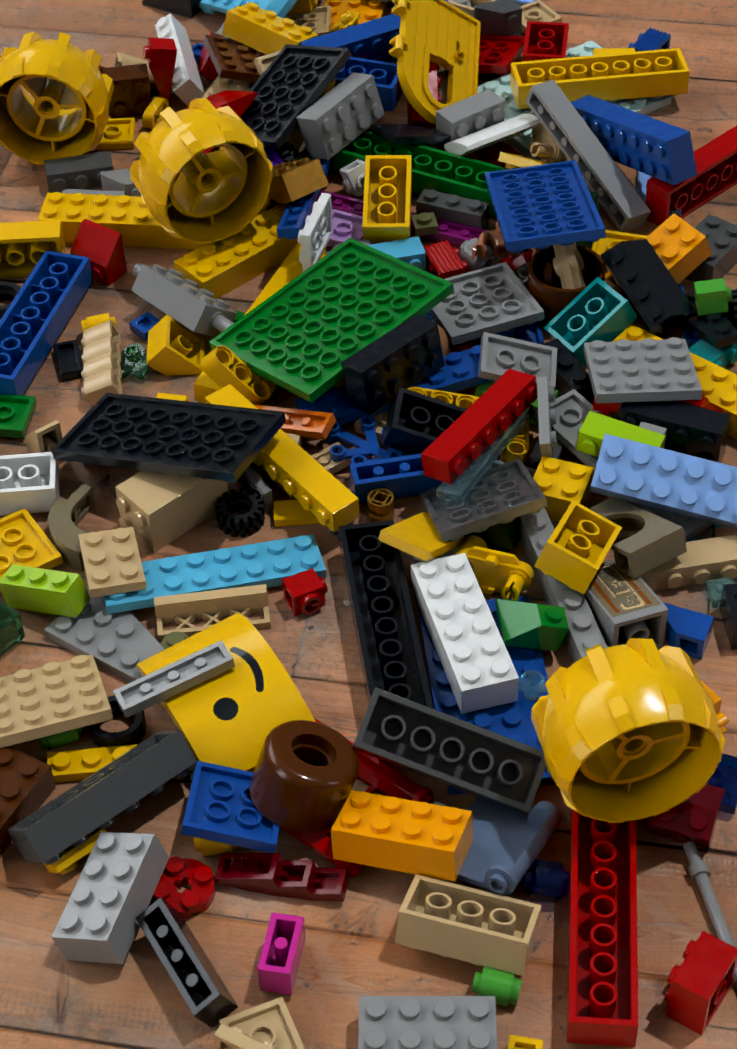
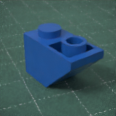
(688, 630)

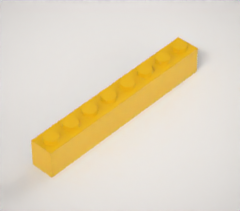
(298, 471)

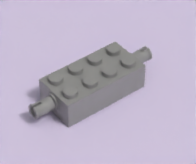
(182, 299)

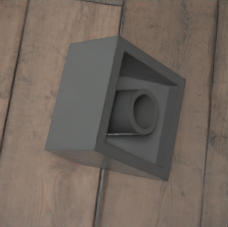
(499, 17)

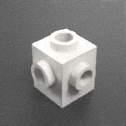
(354, 178)

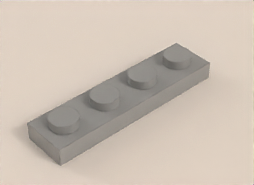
(173, 678)

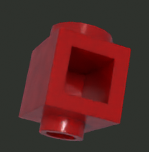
(304, 592)

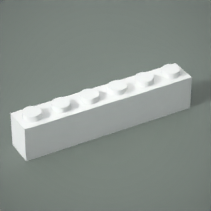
(186, 77)

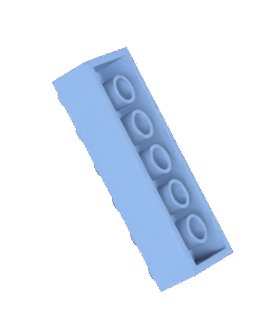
(667, 481)

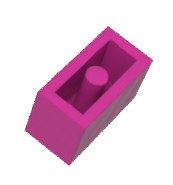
(281, 953)

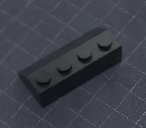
(648, 286)

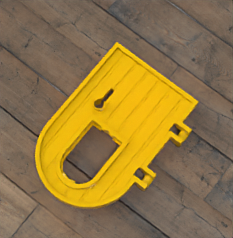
(431, 33)

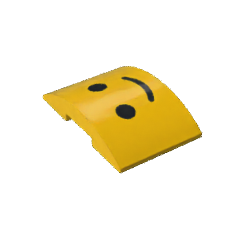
(236, 710)

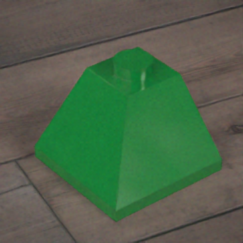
(531, 624)

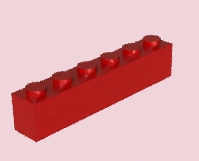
(479, 426)

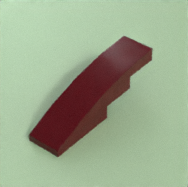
(283, 878)

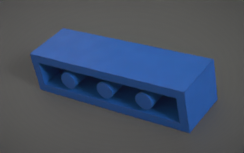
(399, 474)

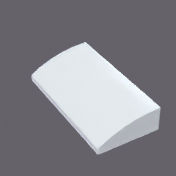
(492, 135)

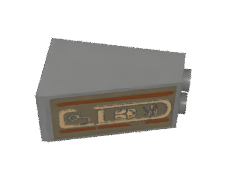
(625, 607)

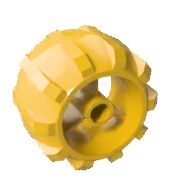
(58, 79)
(215, 190)
(628, 731)

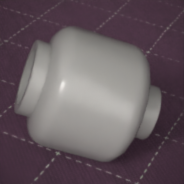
(466, 252)

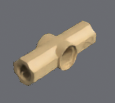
(569, 266)

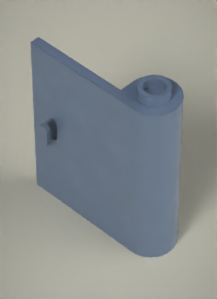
(506, 843)

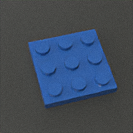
(223, 810)

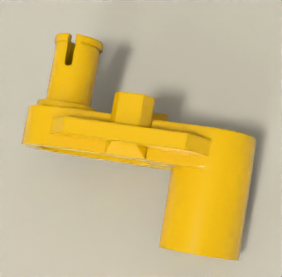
(496, 569)

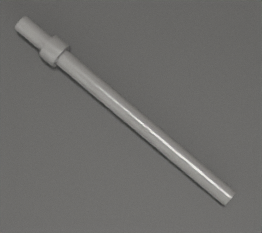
(699, 873)

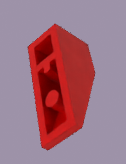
(161, 61)

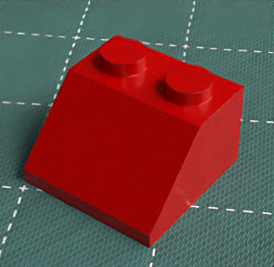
(104, 250)

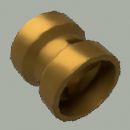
(380, 505)

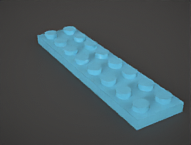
(222, 569)

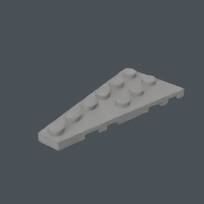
(113, 639)

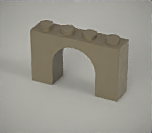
(649, 539)

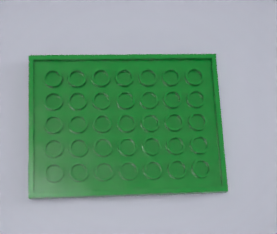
(330, 315)

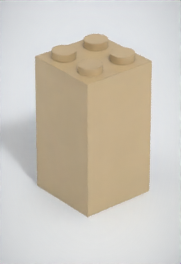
(166, 505)

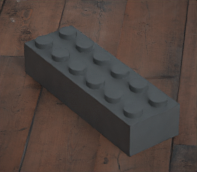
(450, 751)
(101, 797)

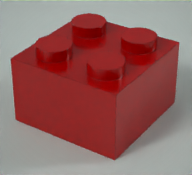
(700, 982)

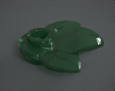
(134, 361)

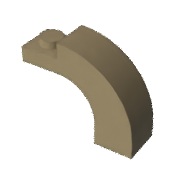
(63, 523)

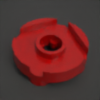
(190, 872)

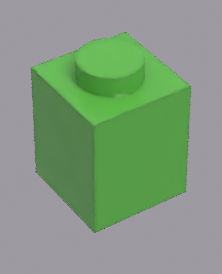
(712, 296)

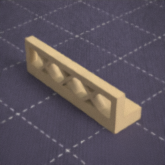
(211, 607)

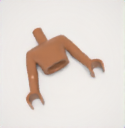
(495, 241)

